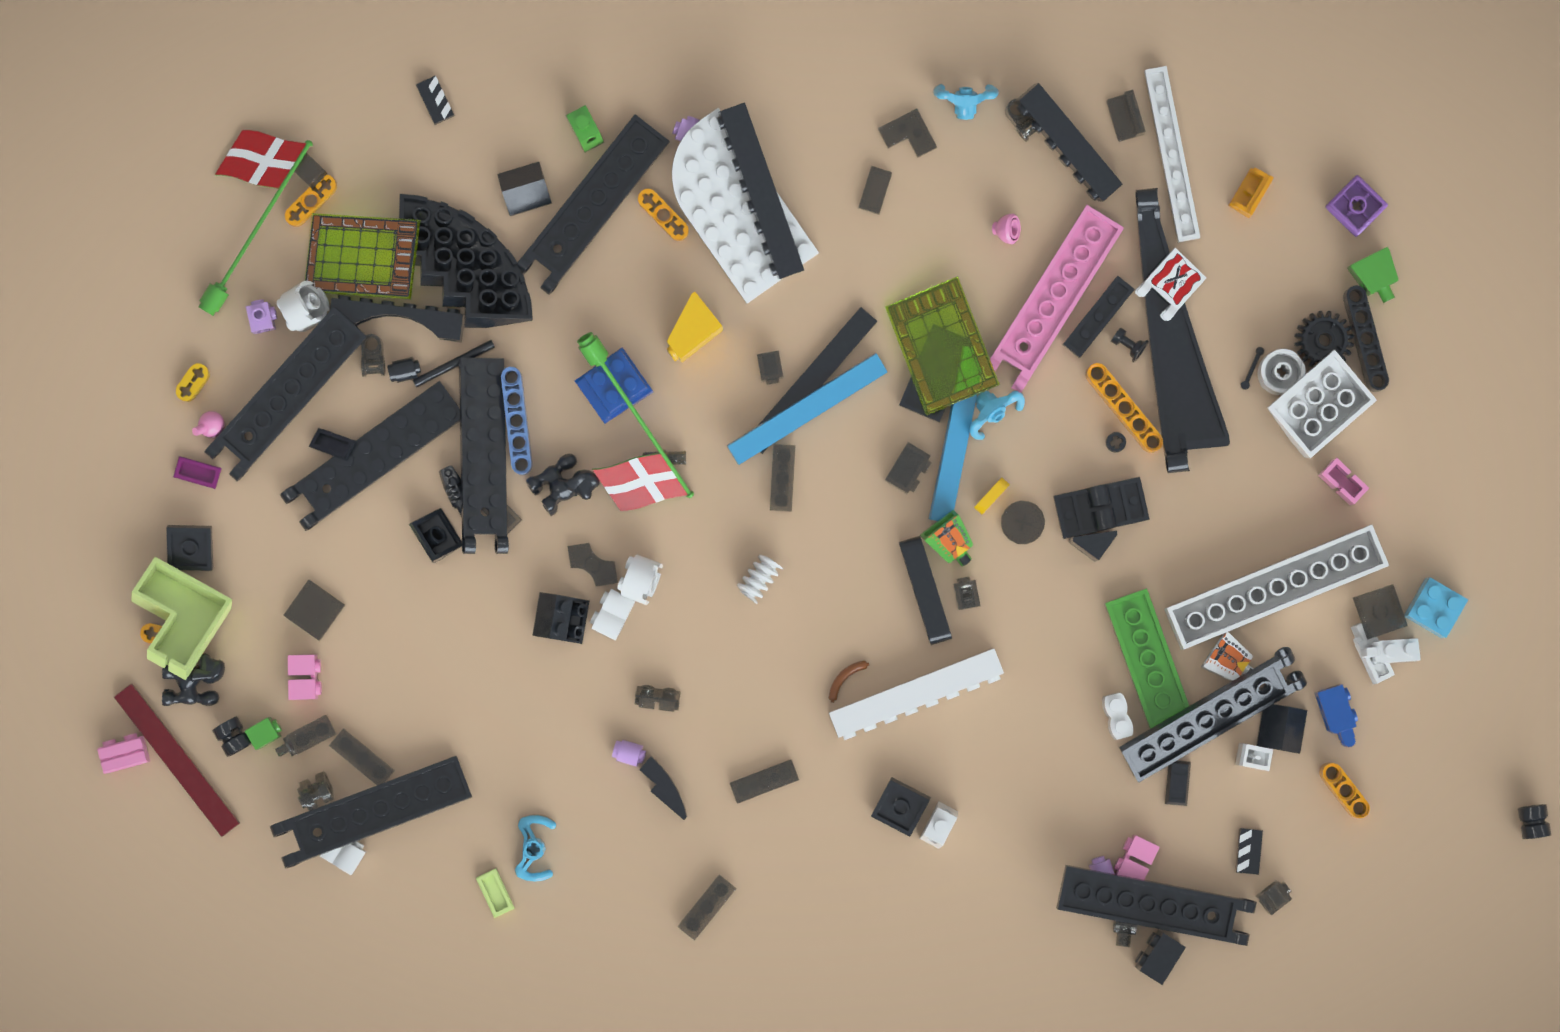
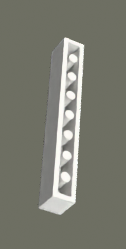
(916, 693)

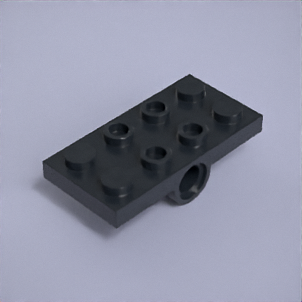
(1101, 507)

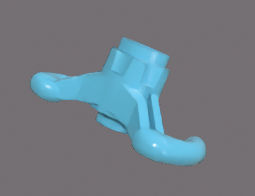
(965, 99)
(993, 410)
(532, 848)

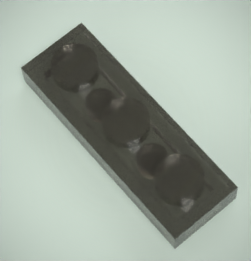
(782, 477)
(361, 757)
(764, 781)
(706, 907)

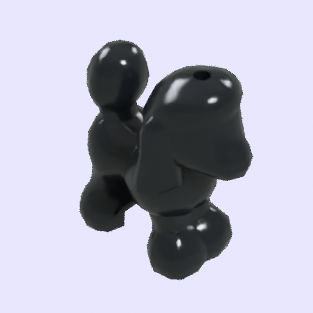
(560, 488)
(207, 670)

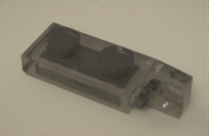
(307, 737)

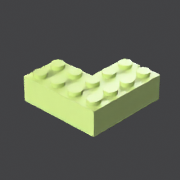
(190, 611)

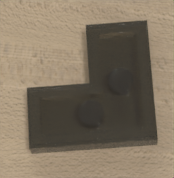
(909, 127)

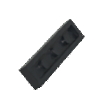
(1098, 317)

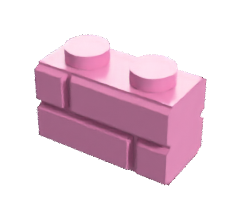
(123, 754)

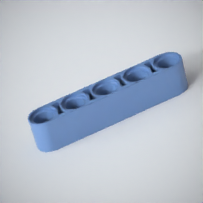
(511, 411)

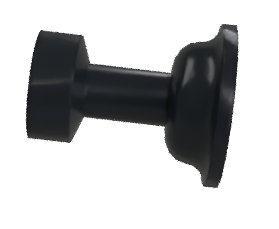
(1136, 348)

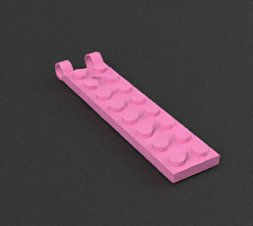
(1057, 293)

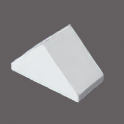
(1254, 756)

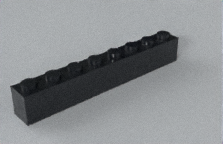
(761, 191)

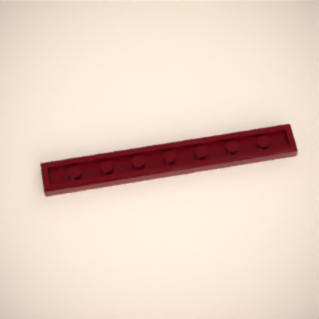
(177, 760)

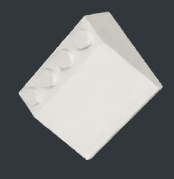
(1321, 404)

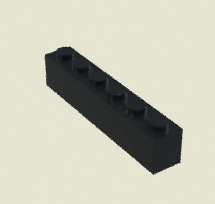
(1068, 142)

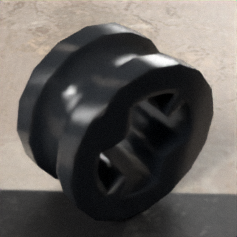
(1110, 438)

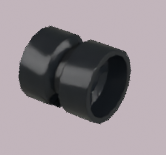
(232, 736)
(1534, 821)

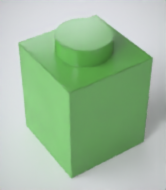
(264, 733)

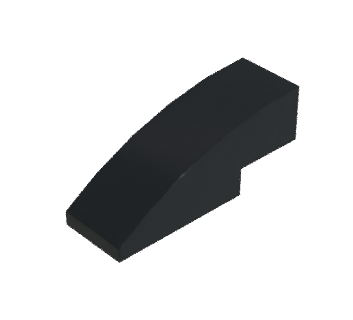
(665, 787)

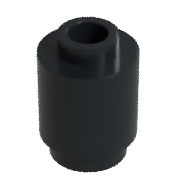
(404, 370)

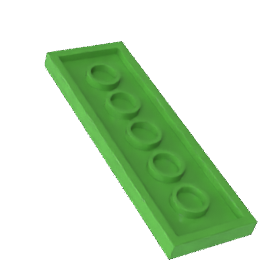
(1147, 656)

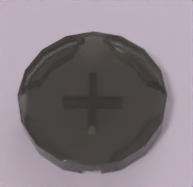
(1022, 522)

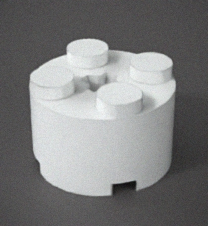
(303, 306)
(1268, 367)
(640, 579)

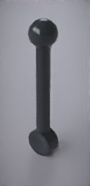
(1245, 384)

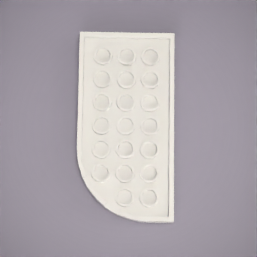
(718, 209)

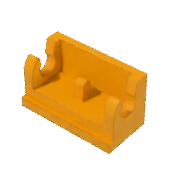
(1250, 192)

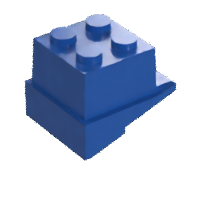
(602, 392)

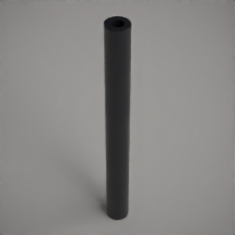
(453, 363)

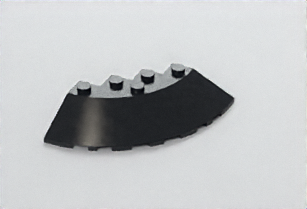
(468, 264)

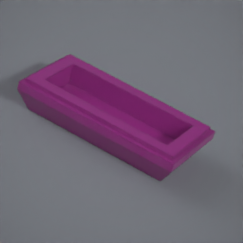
(197, 472)

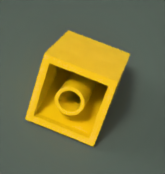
(693, 329)

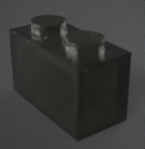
(907, 468)

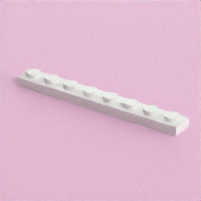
(1172, 154)

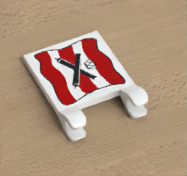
(1174, 280)

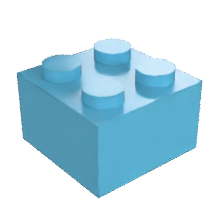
(1435, 607)

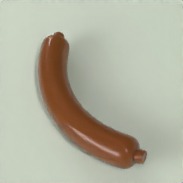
(843, 675)

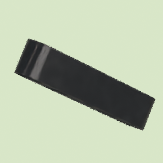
(1369, 328)
(925, 590)

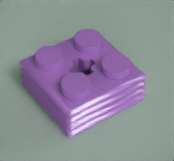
(1356, 220)

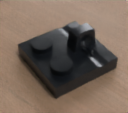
(190, 547)
(900, 806)

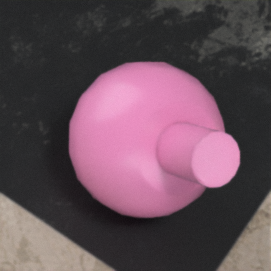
(209, 425)

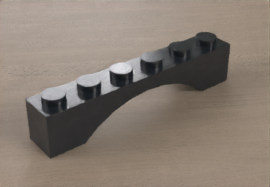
(444, 325)

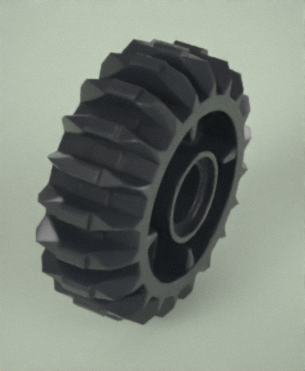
(1323, 326)

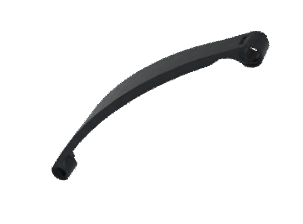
(1183, 389)

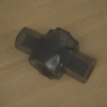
(1124, 933)

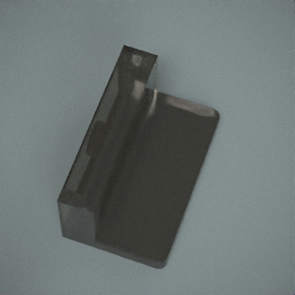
(1126, 116)

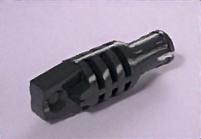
(452, 486)

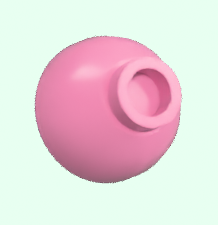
(1007, 228)

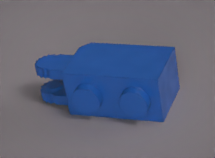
(1337, 713)

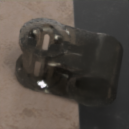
(1019, 122)
(373, 357)

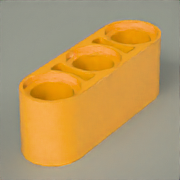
(1354, 795)

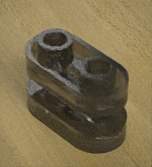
(310, 793)

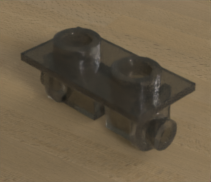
(648, 695)

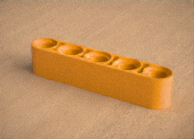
(1134, 413)

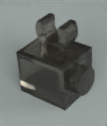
(966, 593)

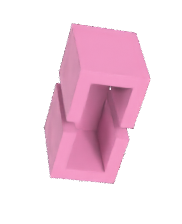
(1350, 488)
(304, 688)
(1139, 849)

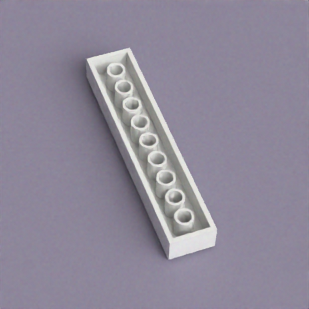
(1276, 587)

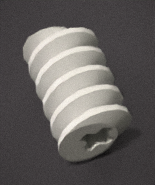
(758, 578)

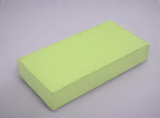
(495, 893)

